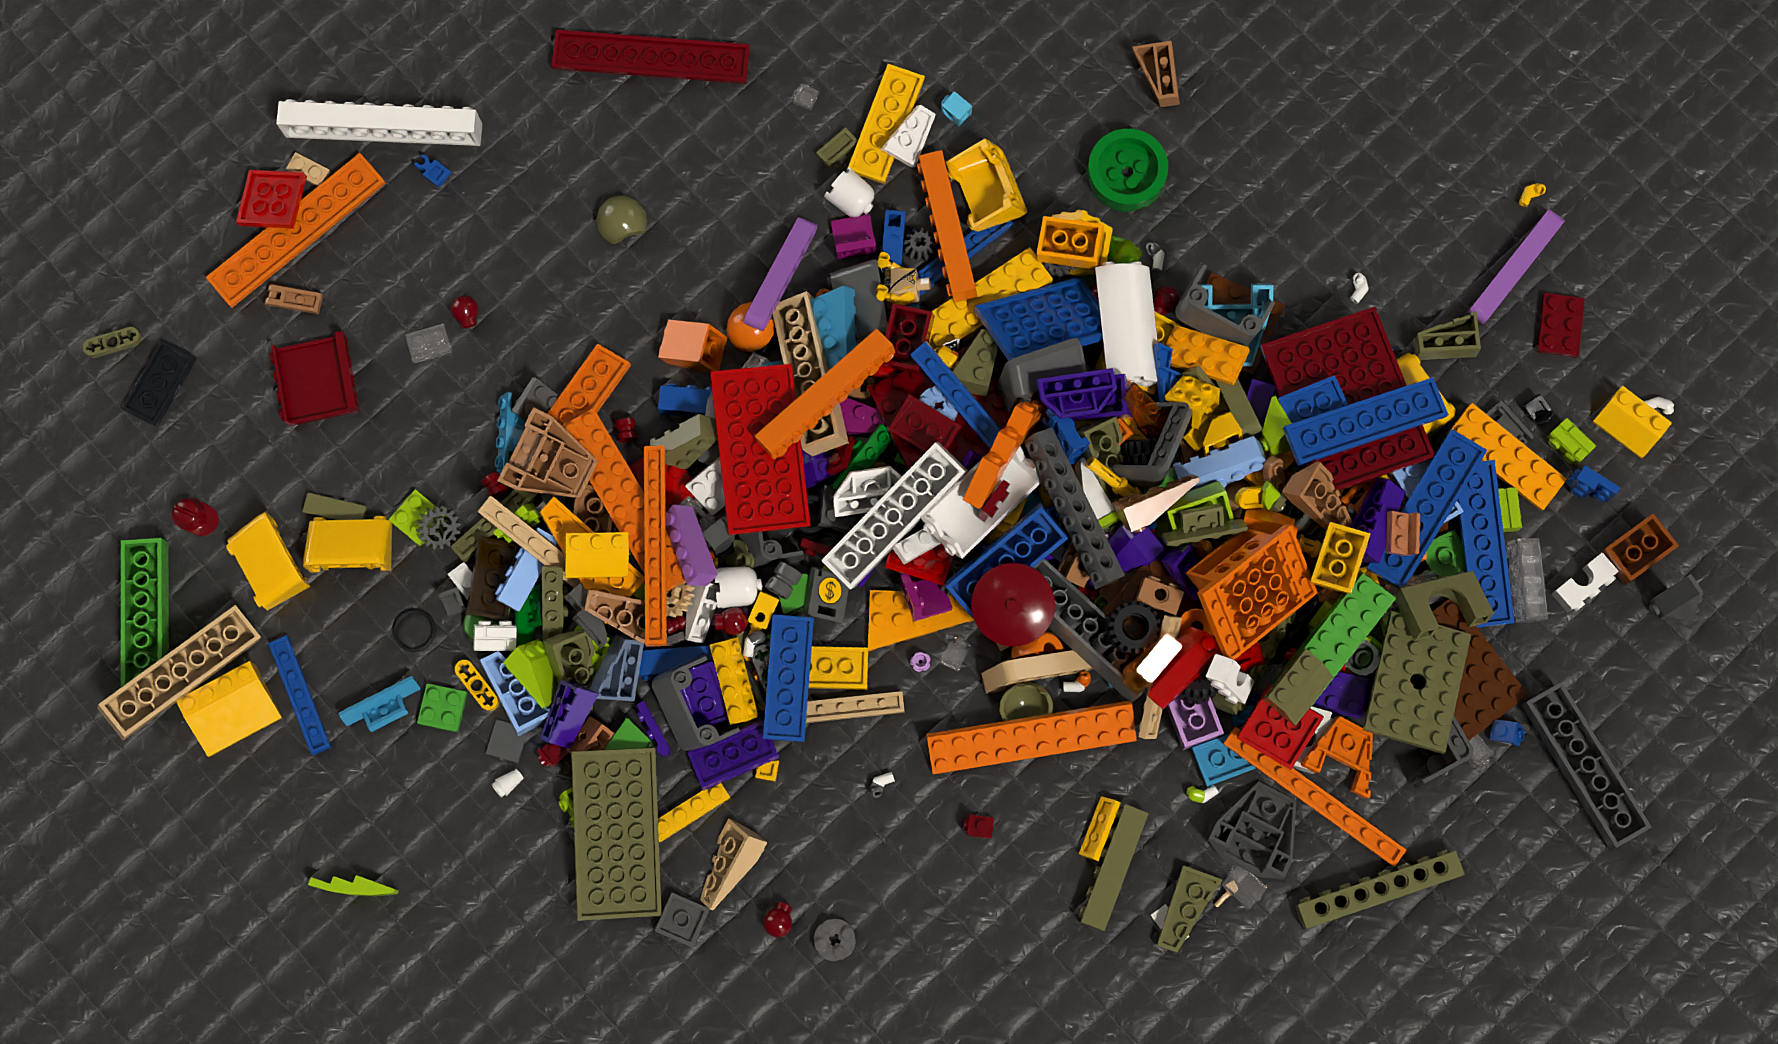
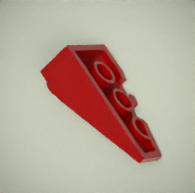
(1189, 662)

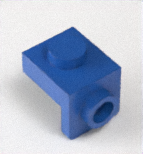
(1507, 732)

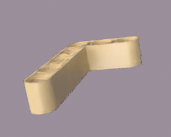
(1031, 669)

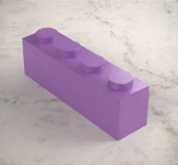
(690, 545)

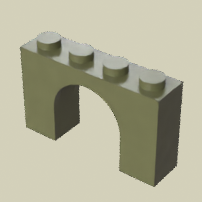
(1460, 588)

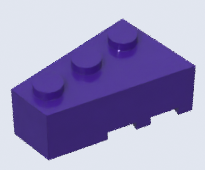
(1260, 396)

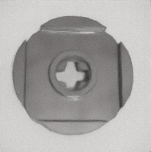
(823, 944)

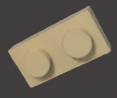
(315, 173)

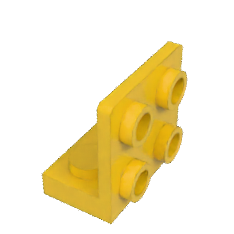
(1200, 397)

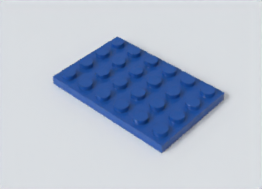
(1043, 318)

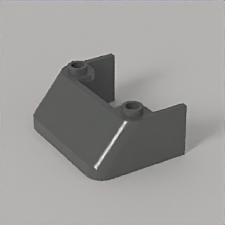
(1193, 313)
(1020, 374)
(1164, 451)
(768, 552)
(667, 690)
(1457, 752)

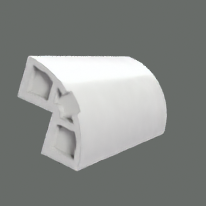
(1128, 320)
(957, 522)

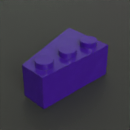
(567, 713)

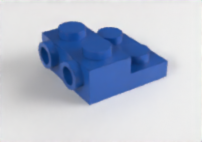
(1588, 481)

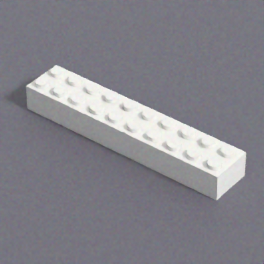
(379, 123)

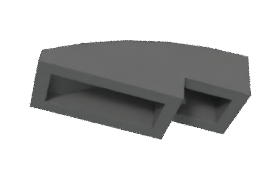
(589, 623)

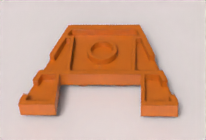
(1347, 745)

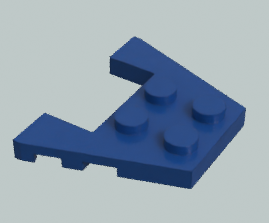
(1165, 376)

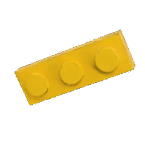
(1099, 828)

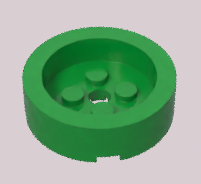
(1127, 150)

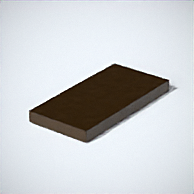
(489, 571)

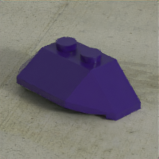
(1077, 393)

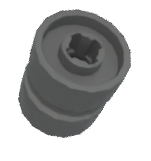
(784, 579)

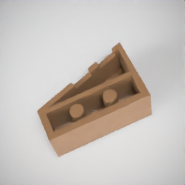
(1159, 70)

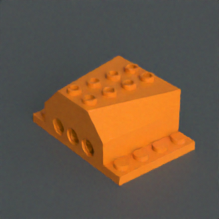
(1252, 586)

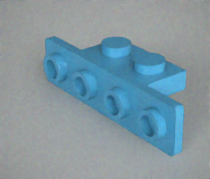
(510, 431)
(381, 707)

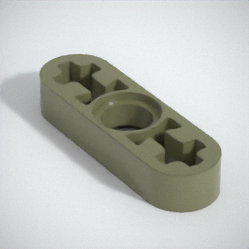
(125, 333)

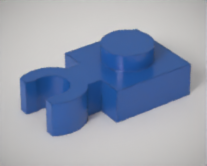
(434, 172)

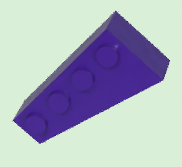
(1372, 516)

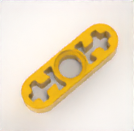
(472, 670)

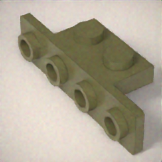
(1203, 524)
(553, 601)

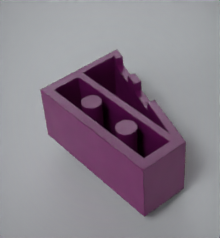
(859, 418)

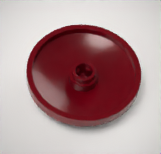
(1013, 604)

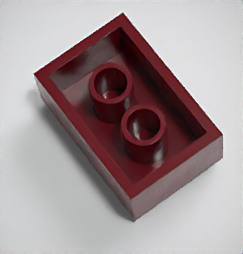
(907, 331)

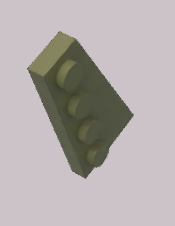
(1188, 901)

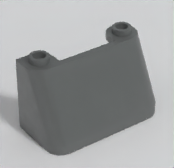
(869, 310)

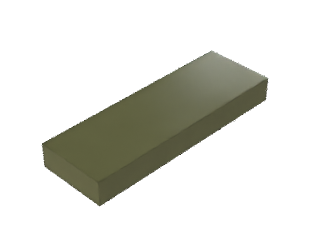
(333, 508)

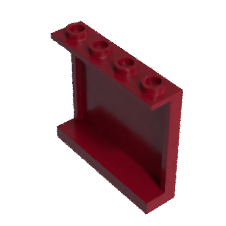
(314, 380)

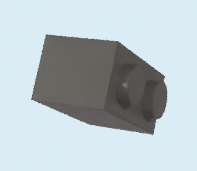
(718, 538)

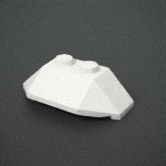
(863, 490)

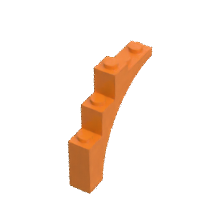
(1008, 440)

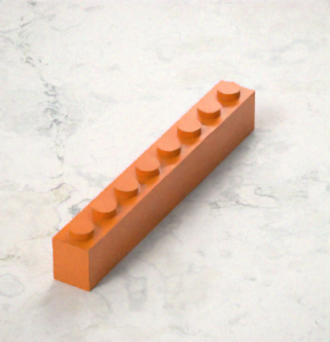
(948, 227)
(825, 394)

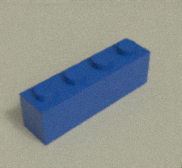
(683, 401)
(660, 660)

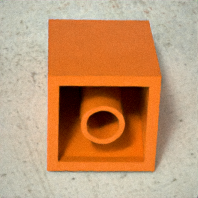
(692, 346)
(1267, 520)

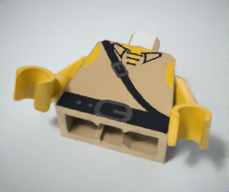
(900, 283)

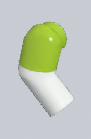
(1201, 796)

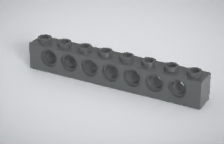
(1073, 508)

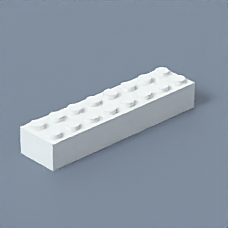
(894, 515)

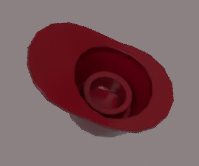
(195, 517)

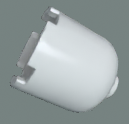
(851, 194)
(737, 586)

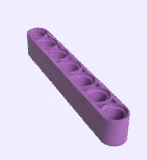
(1516, 266)
(780, 274)

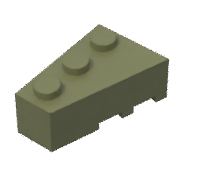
(1450, 340)
(978, 364)
(688, 441)

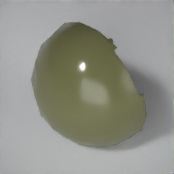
(621, 218)
(1025, 701)

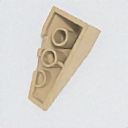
(736, 856)

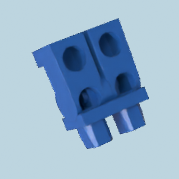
(1070, 440)

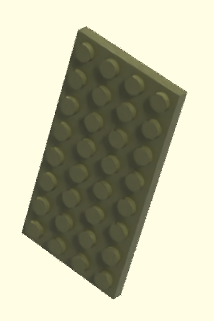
(616, 834)

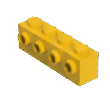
(734, 681)

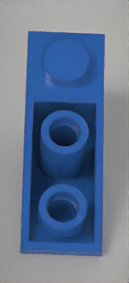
(894, 236)

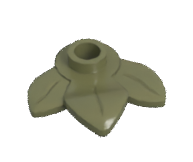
(741, 556)

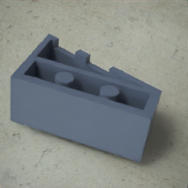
(619, 670)

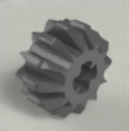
(918, 238)

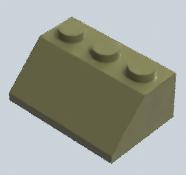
(1298, 686)

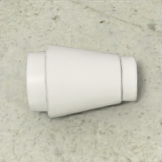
(507, 782)

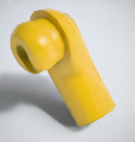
(1530, 192)

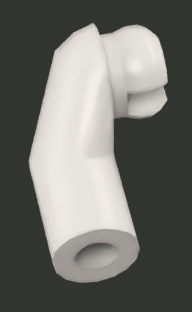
(1360, 286)
(1662, 403)

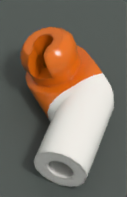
(1079, 684)

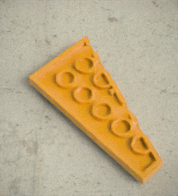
(562, 521)
(892, 621)

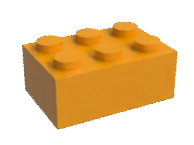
(1070, 242)

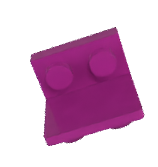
(853, 237)
(924, 598)

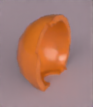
(744, 336)
(1044, 644)

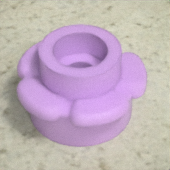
(915, 661)

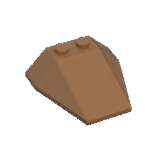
(548, 460)

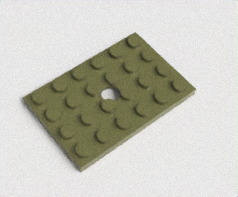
(1412, 714)

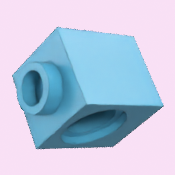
(956, 108)

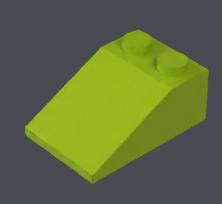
(533, 671)

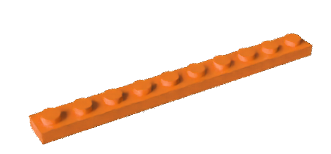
(655, 546)
(1319, 801)

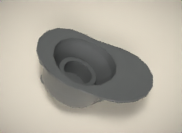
(1364, 659)

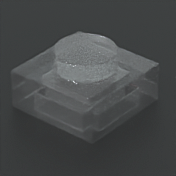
(806, 97)

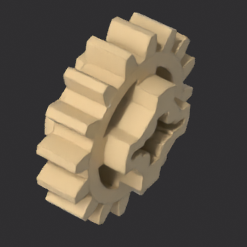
(680, 599)

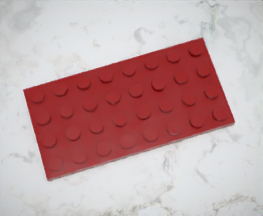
(757, 489)

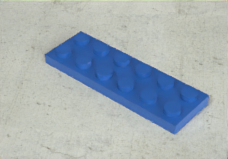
(788, 678)

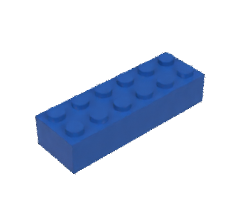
(1023, 543)

